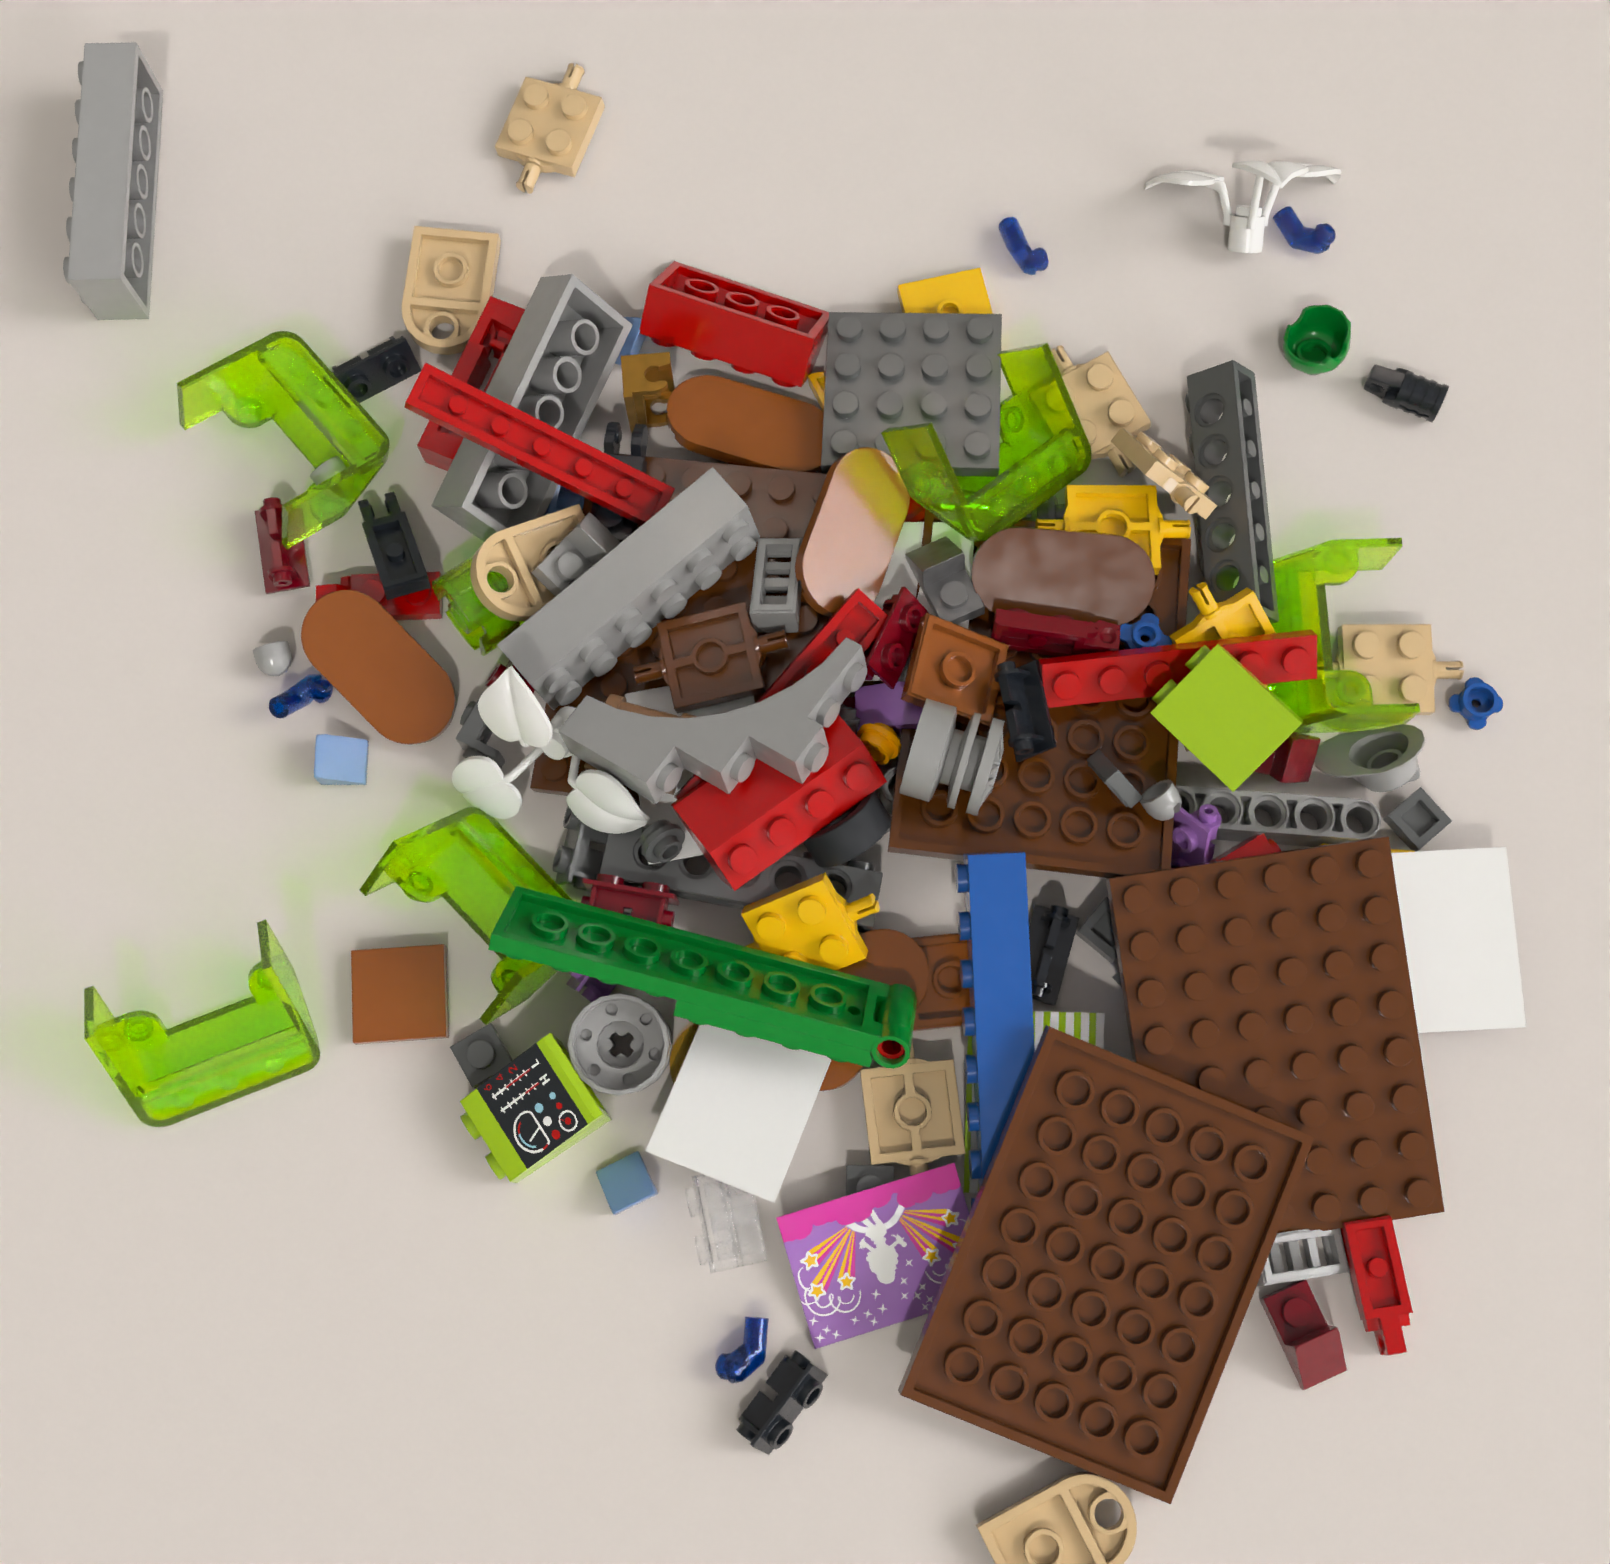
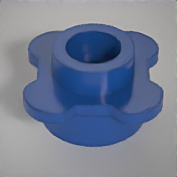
(1146, 626)
(1488, 701)

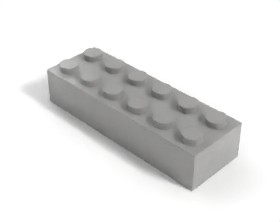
(114, 182)
(550, 372)
(632, 590)

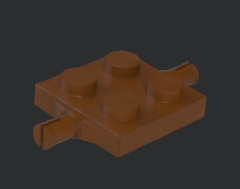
(711, 657)

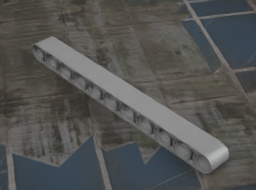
(1282, 807)

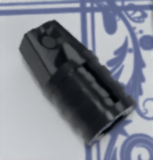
(1407, 391)

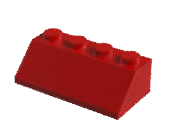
(734, 324)
(773, 812)

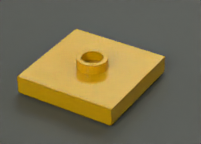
(950, 293)

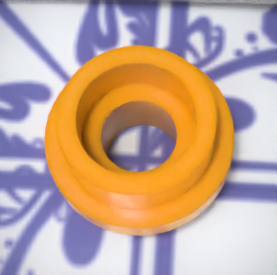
(880, 741)

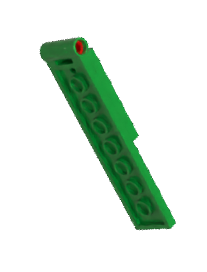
(715, 979)

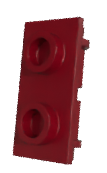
(281, 567)
(896, 639)
(646, 902)

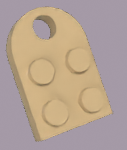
(448, 283)
(515, 555)
(1061, 1525)

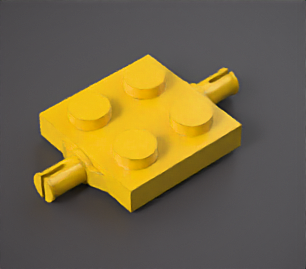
(1119, 511)
(1232, 618)
(810, 924)

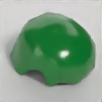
(1317, 340)

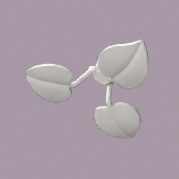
(1249, 222)
(516, 715)

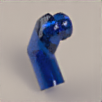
(1302, 237)
(1019, 248)
(301, 695)
(747, 1357)

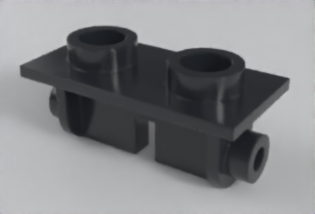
(382, 369)
(1025, 709)
(1050, 946)
(770, 1422)

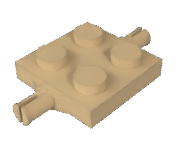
(549, 127)
(1102, 404)
(1166, 471)
(1395, 662)
(912, 1113)

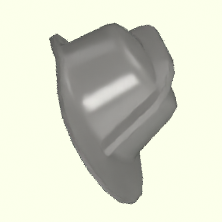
(1375, 758)

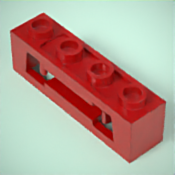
(491, 332)

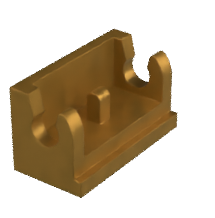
(646, 381)

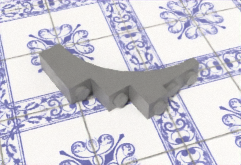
(721, 747)

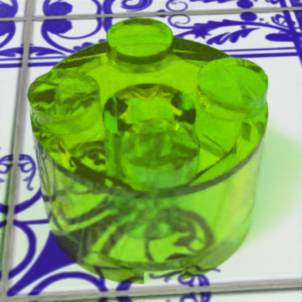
(466, 612)

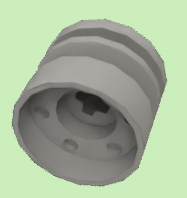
(952, 757)
(592, 1044)

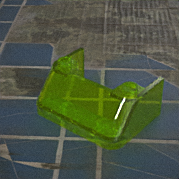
(292, 386)
(1038, 455)
(1337, 697)
(475, 870)
(212, 1057)

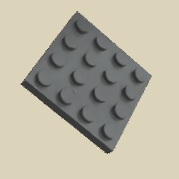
(914, 372)

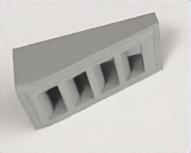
(776, 612)
(1334, 1253)

